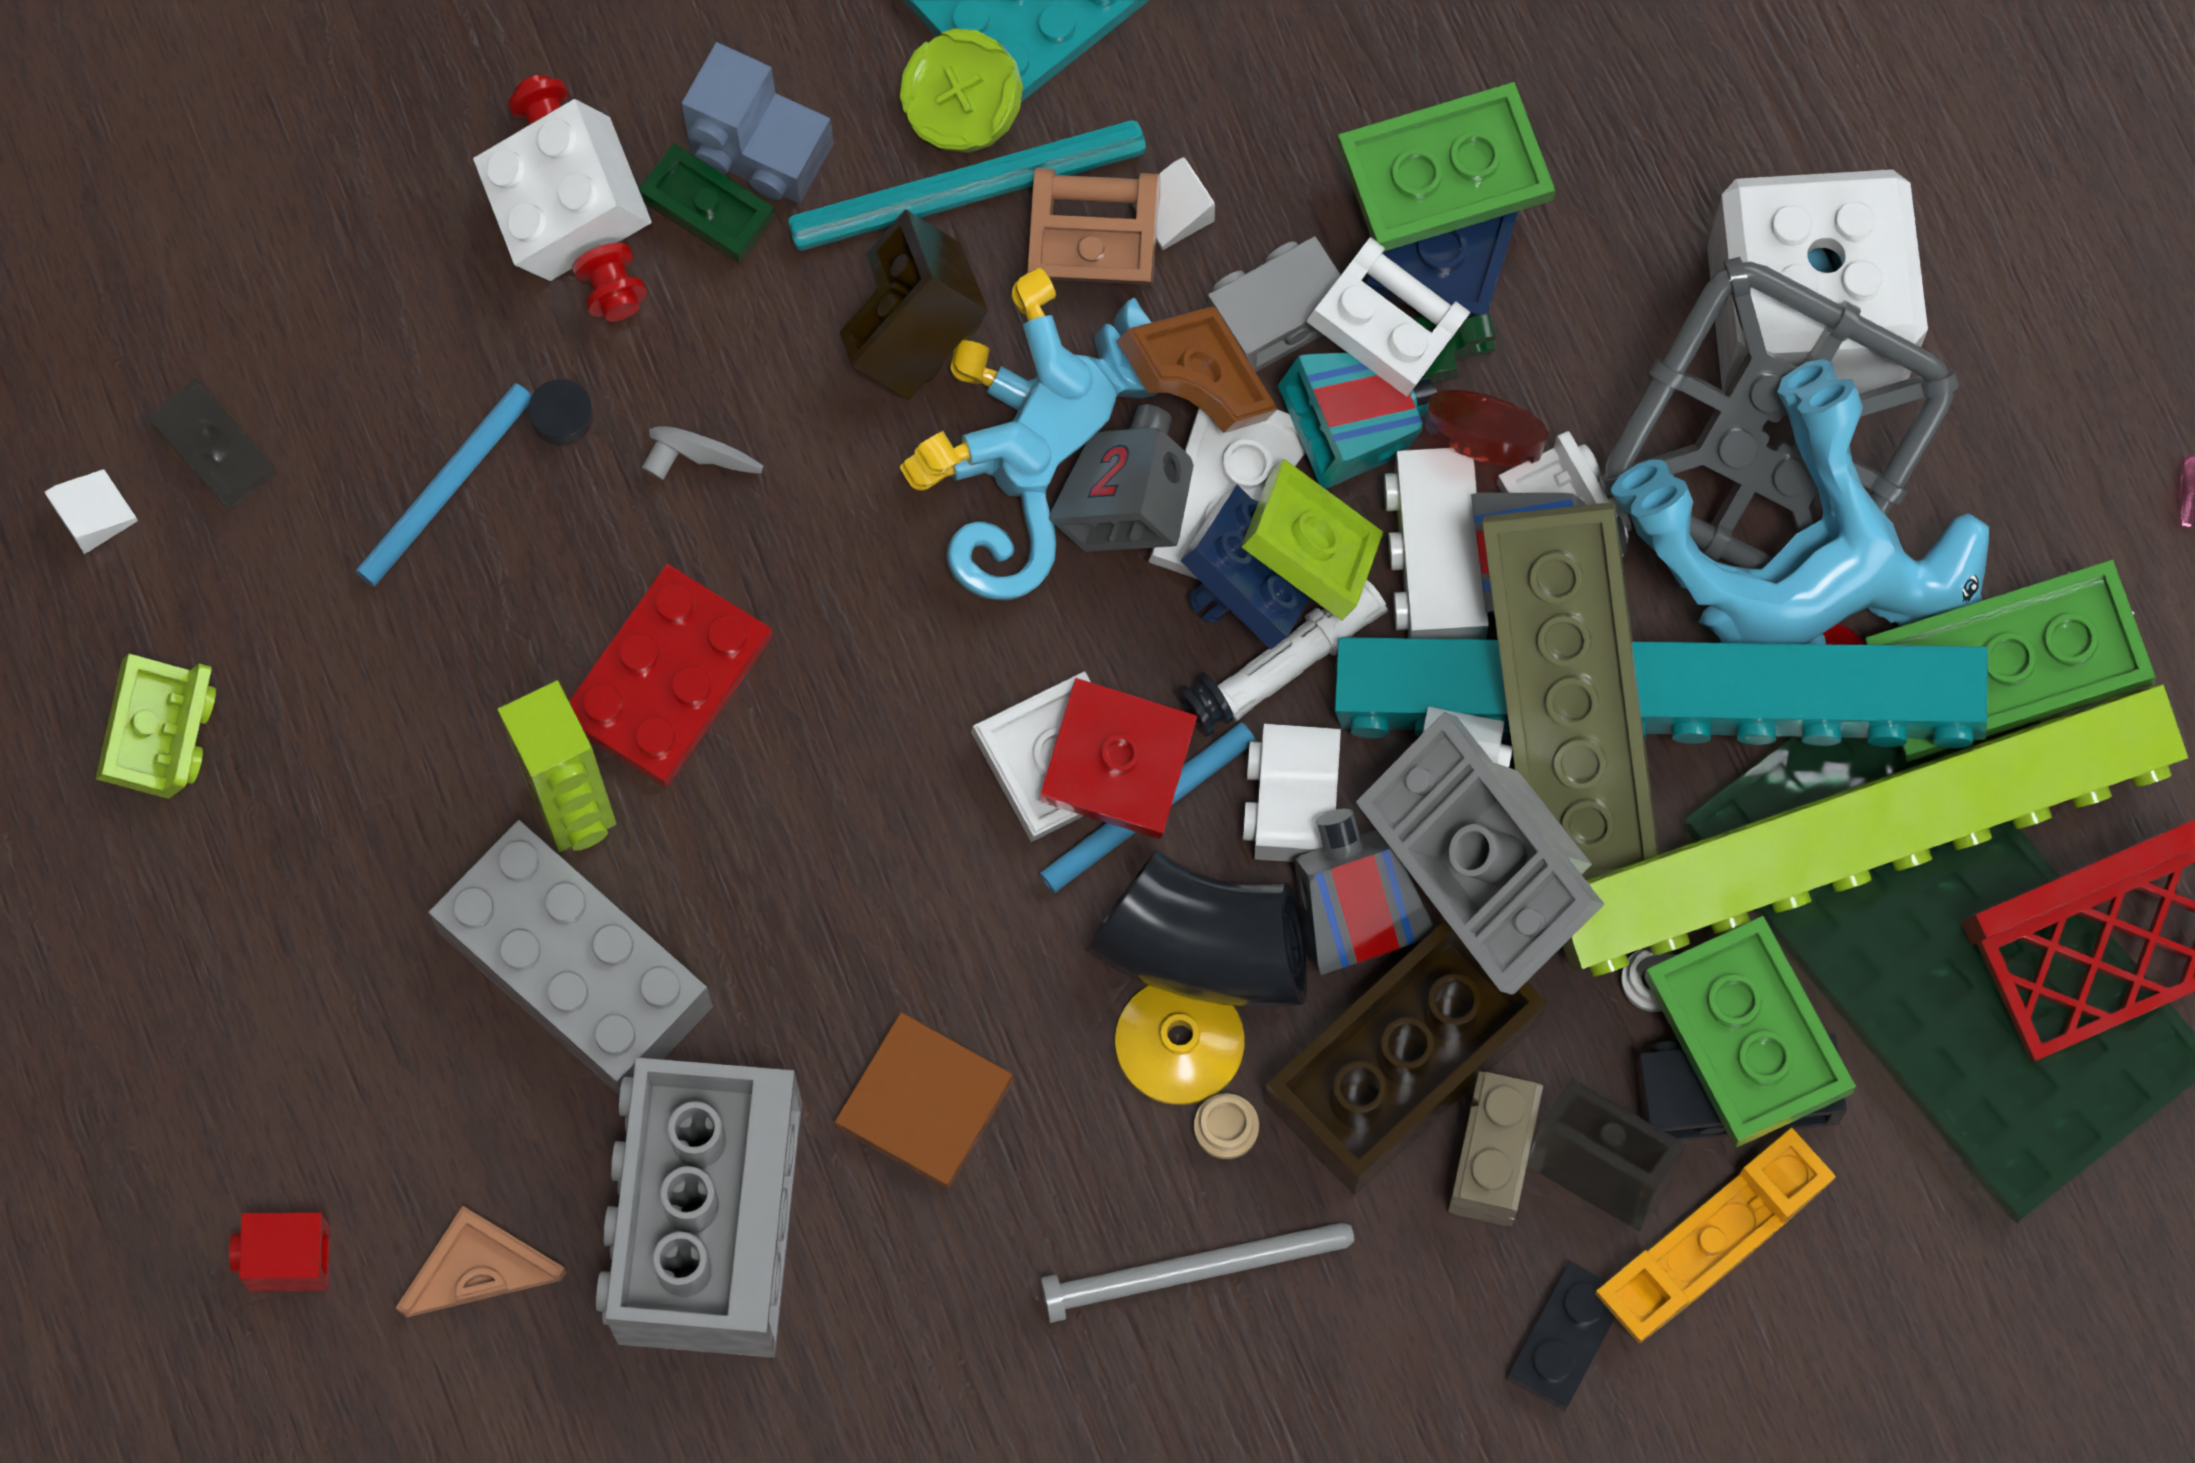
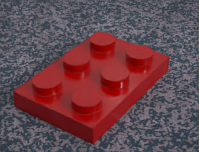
(668, 675)

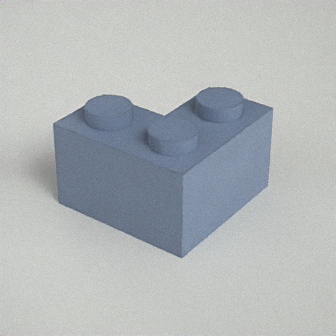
(750, 130)

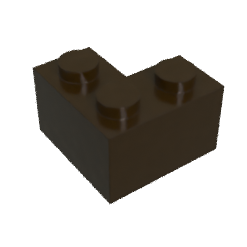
(920, 309)

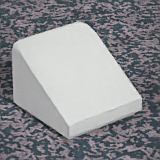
(1182, 205)
(91, 509)

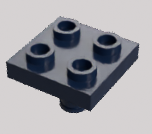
(1238, 579)

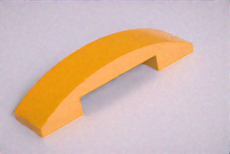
(1716, 1237)

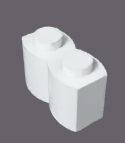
(1295, 788)

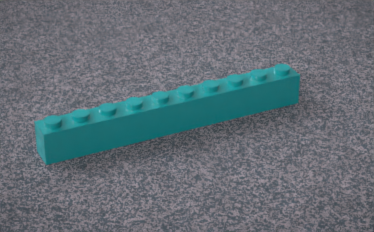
(1695, 689)

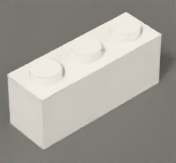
(1435, 545)

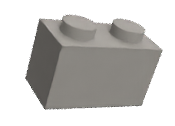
(1273, 302)

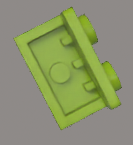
(156, 726)

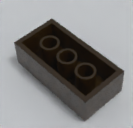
(1400, 1057)

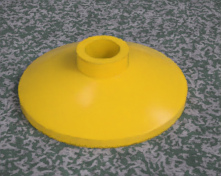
(1173, 1071)

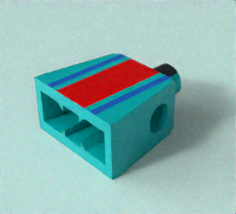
(1350, 415)

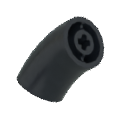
(1206, 937)

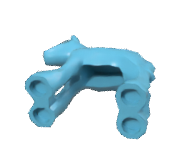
(1830, 567)

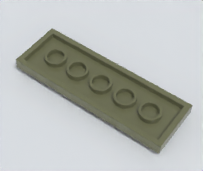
(1573, 676)

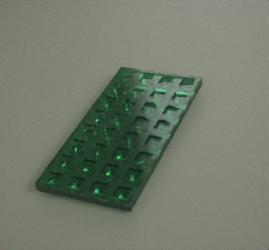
(1929, 1007)

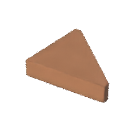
(474, 1264)

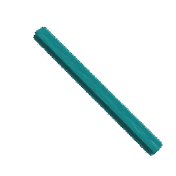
(965, 185)

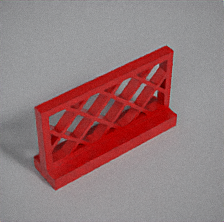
(2077, 895)

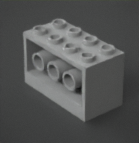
(735, 1235)

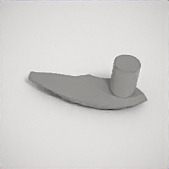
(698, 448)

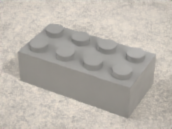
(570, 957)

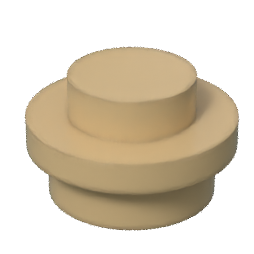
(1226, 1126)

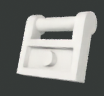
(1378, 330)

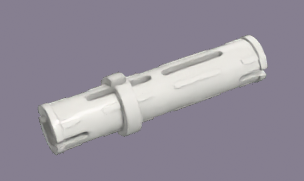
(1298, 652)

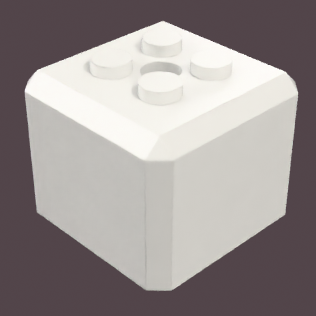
(1859, 217)

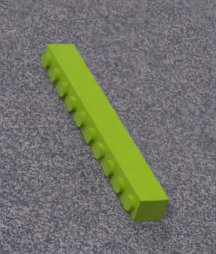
(1878, 824)

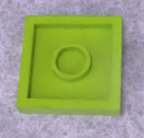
(1312, 539)

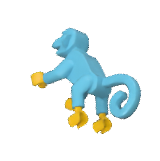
(1053, 421)

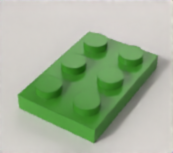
(1446, 167)
(1749, 1031)

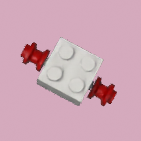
(567, 196)

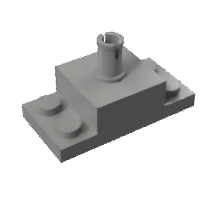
(1483, 851)

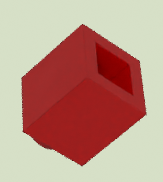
(282, 1252)

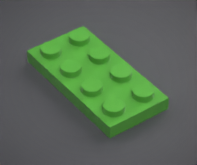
(2046, 648)

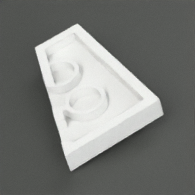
(1221, 463)

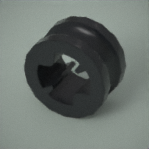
(1206, 702)

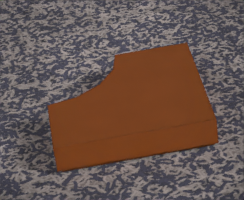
(1201, 363)

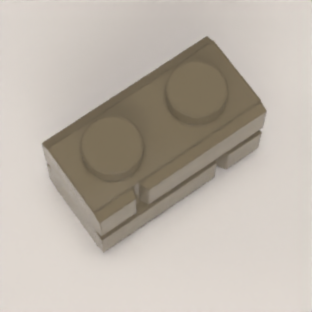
(1495, 1148)

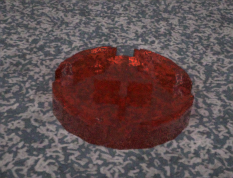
(1485, 427)

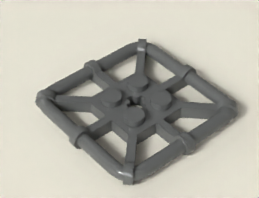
(1734, 435)

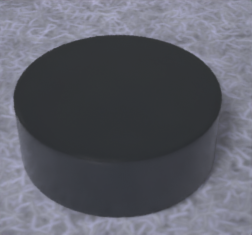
(560, 412)

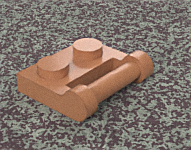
(1094, 246)

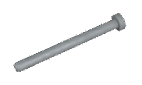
(1191, 1268)

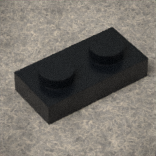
(1564, 1339)

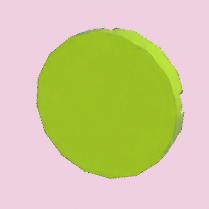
(961, 90)

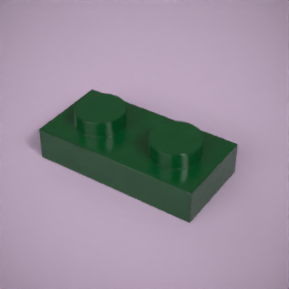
(707, 203)

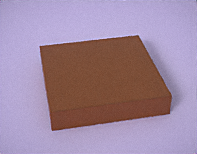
(924, 1101)

